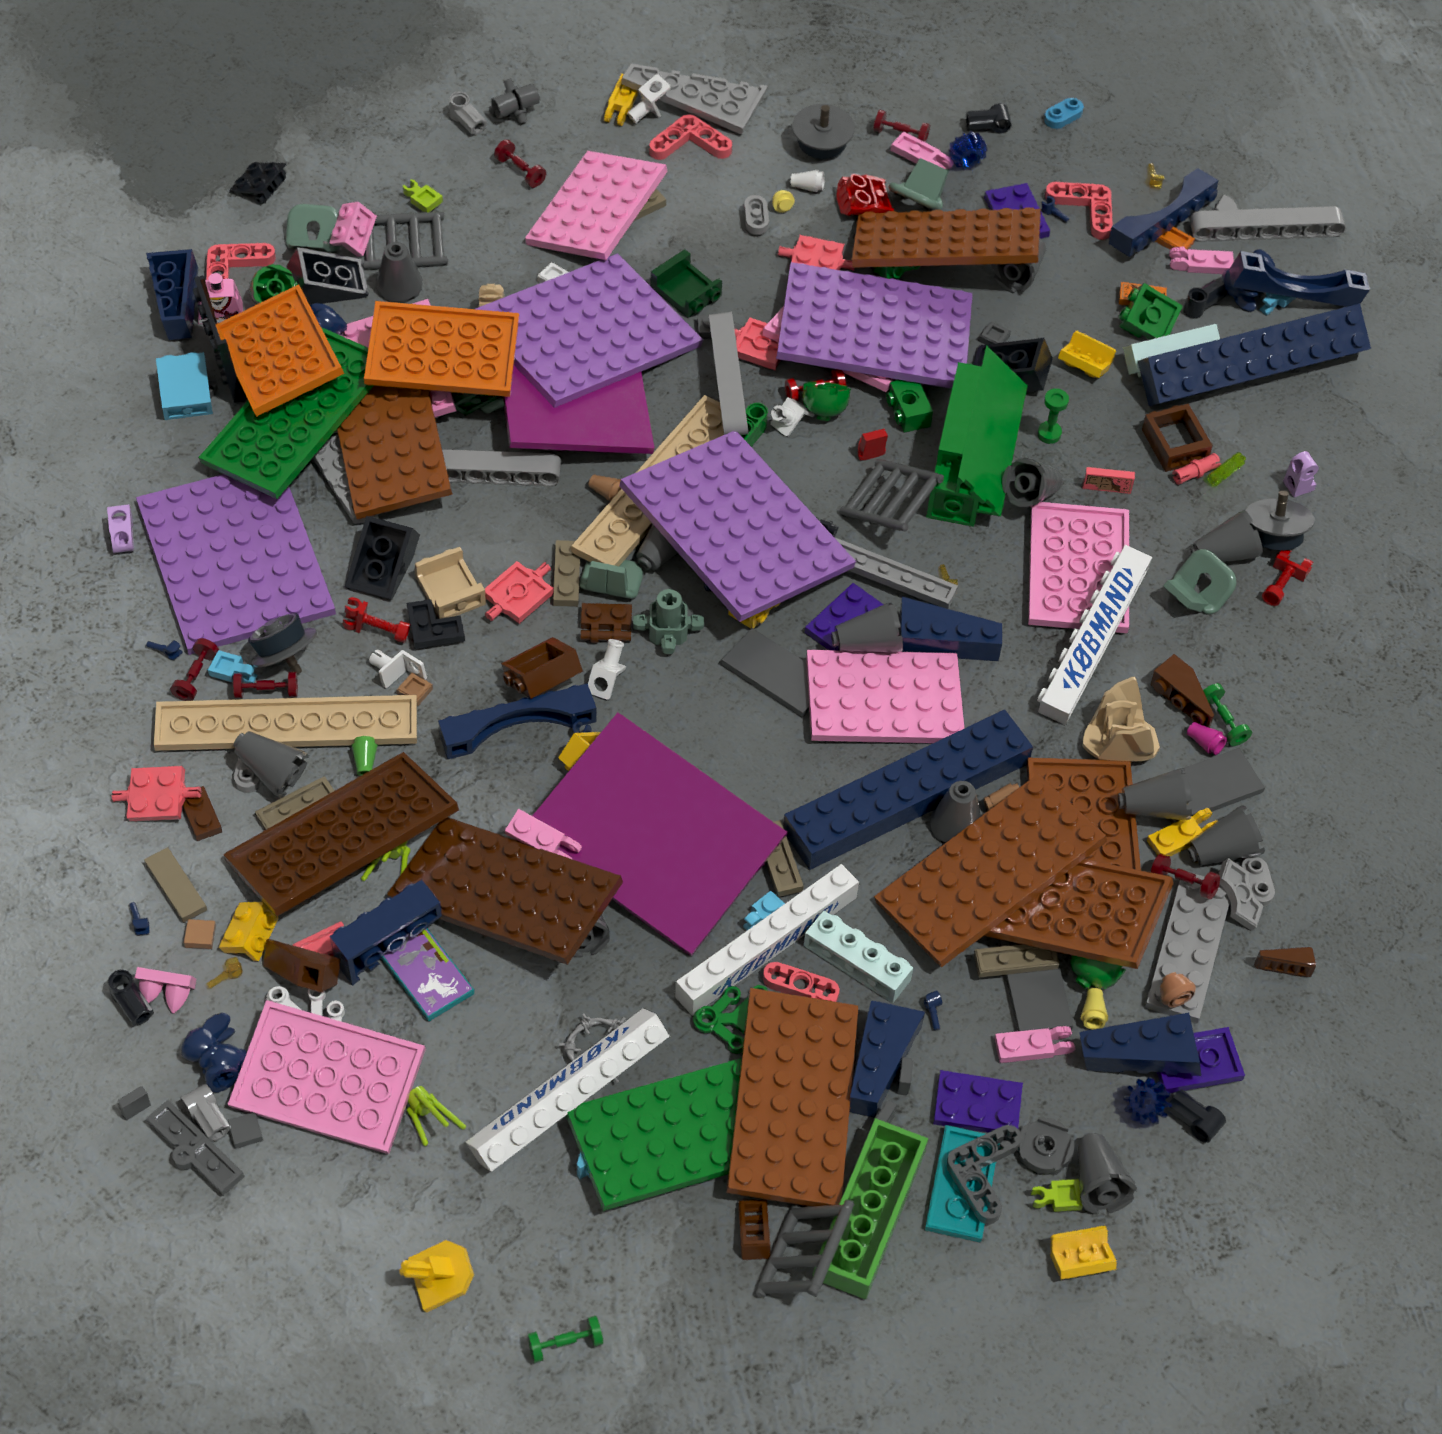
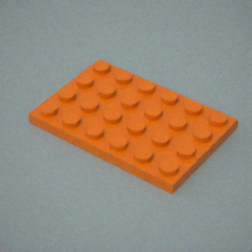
(442, 348)
(279, 350)

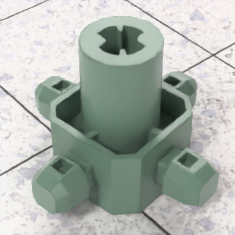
(668, 621)

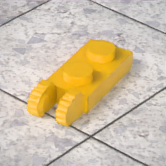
(620, 100)
(1178, 835)

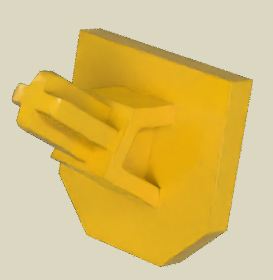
(439, 1273)

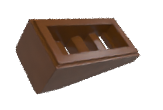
(1287, 961)
(754, 1246)

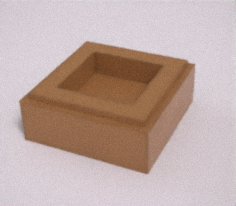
(415, 686)
(200, 934)

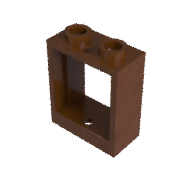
(1179, 456)
(541, 667)

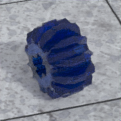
(968, 150)
(1144, 1091)

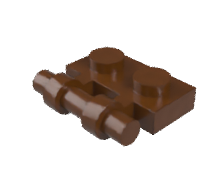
(606, 617)

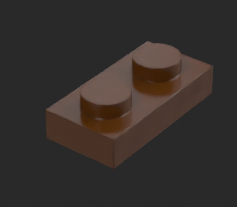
(202, 816)

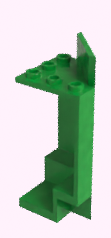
(977, 441)

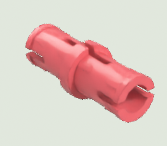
(1196, 468)

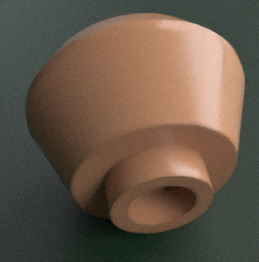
(1176, 990)

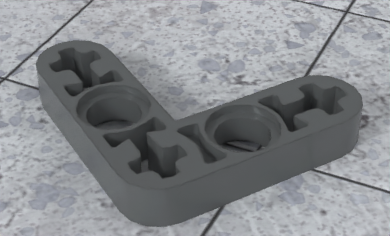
(973, 1171)

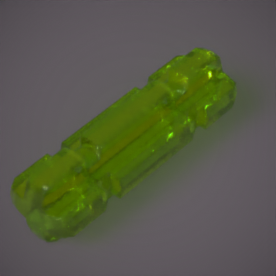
(1226, 469)

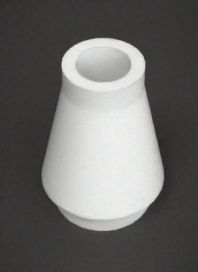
(808, 180)

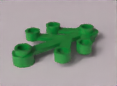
(718, 1019)

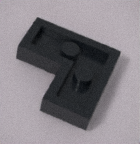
(431, 631)

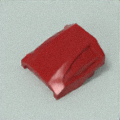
(862, 194)

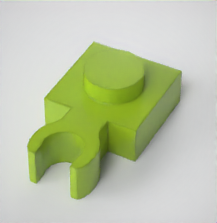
(423, 198)
(1062, 1194)

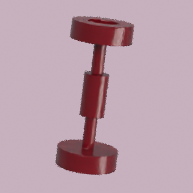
(880, 121)
(505, 151)
(239, 685)
(184, 689)
(1209, 884)

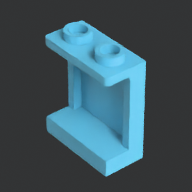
(184, 386)

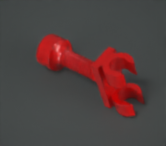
(1274, 593)
(361, 617)

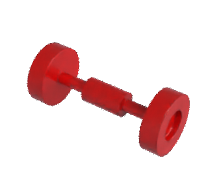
(792, 390)

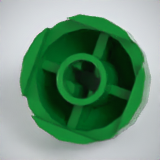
(270, 282)
(826, 399)
(1095, 973)

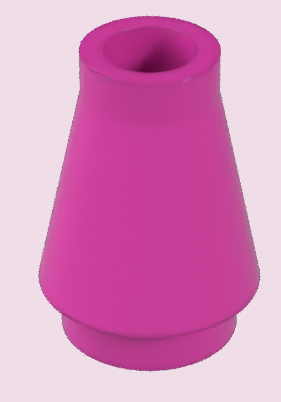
(1209, 739)

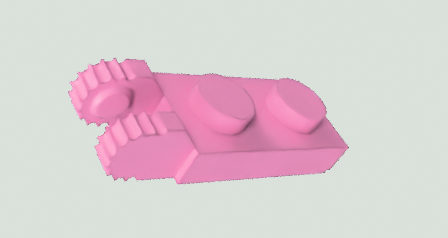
(914, 149)
(1200, 260)
(538, 834)
(1033, 1044)

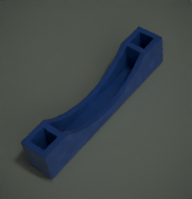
(1136, 232)
(1338, 288)
(465, 732)

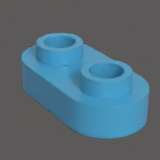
(1063, 113)

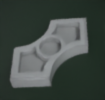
(1244, 905)

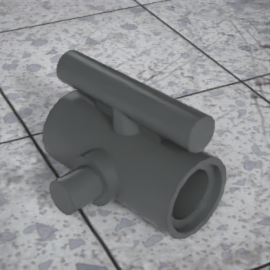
(514, 101)

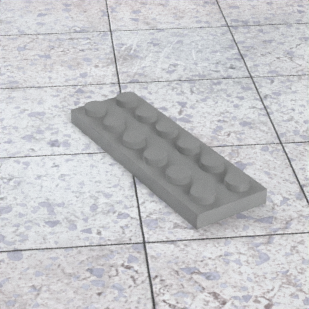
(1190, 945)

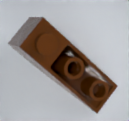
(1181, 687)
(302, 965)

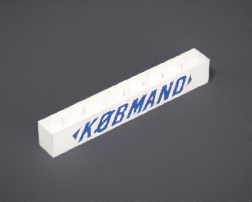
(1094, 635)
(765, 940)
(567, 1089)

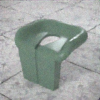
(923, 185)
(297, 224)
(612, 579)
(1215, 595)

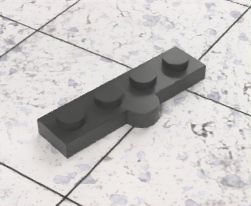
(194, 1148)

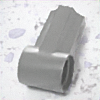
(463, 112)
(202, 1107)

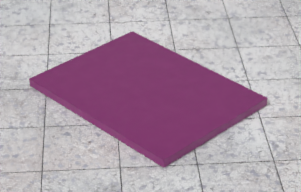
(600, 421)
(663, 828)

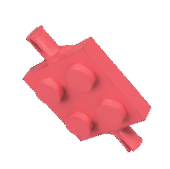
(817, 253)
(754, 346)
(518, 592)
(156, 793)

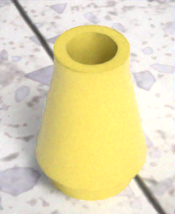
(1094, 1010)

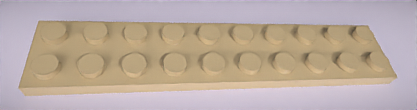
(621, 522)
(286, 720)

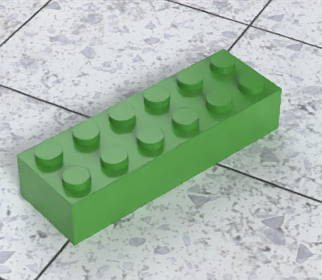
(879, 1194)

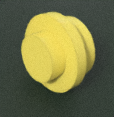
(783, 201)

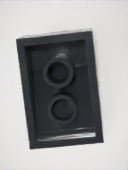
(328, 276)
(1026, 358)
(381, 557)

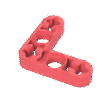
(717, 144)
(1094, 201)
(228, 257)
(779, 984)

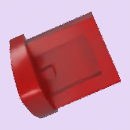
(872, 444)

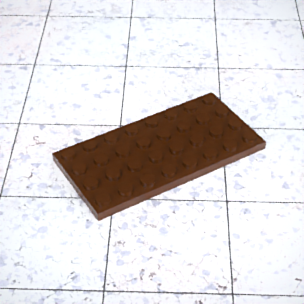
(340, 833)
(510, 889)

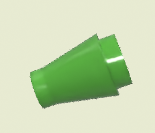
(364, 753)

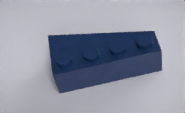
(173, 283)
(942, 630)
(384, 929)
(885, 1042)
(1143, 1046)

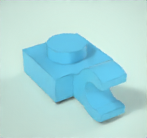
(1272, 300)
(226, 664)
(762, 909)

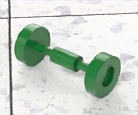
(1056, 401)
(1238, 734)
(565, 1339)

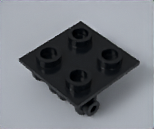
(261, 180)

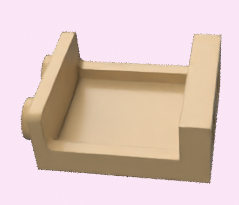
(449, 584)

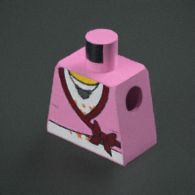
(224, 298)

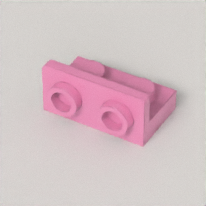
(353, 228)

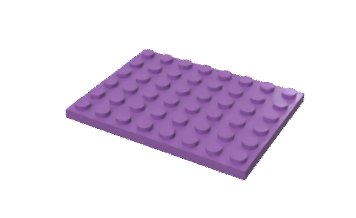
(874, 325)
(592, 329)
(737, 525)
(232, 558)

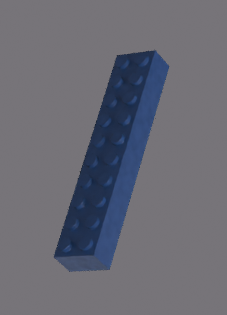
(1254, 354)
(905, 789)

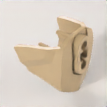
(1119, 726)

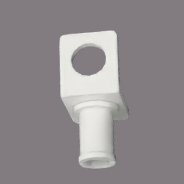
(648, 99)
(788, 416)
(394, 667)
(607, 668)

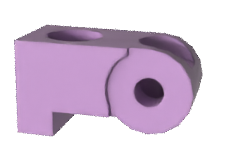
(1301, 471)
(121, 528)

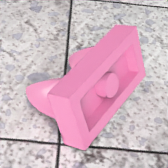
(176, 984)

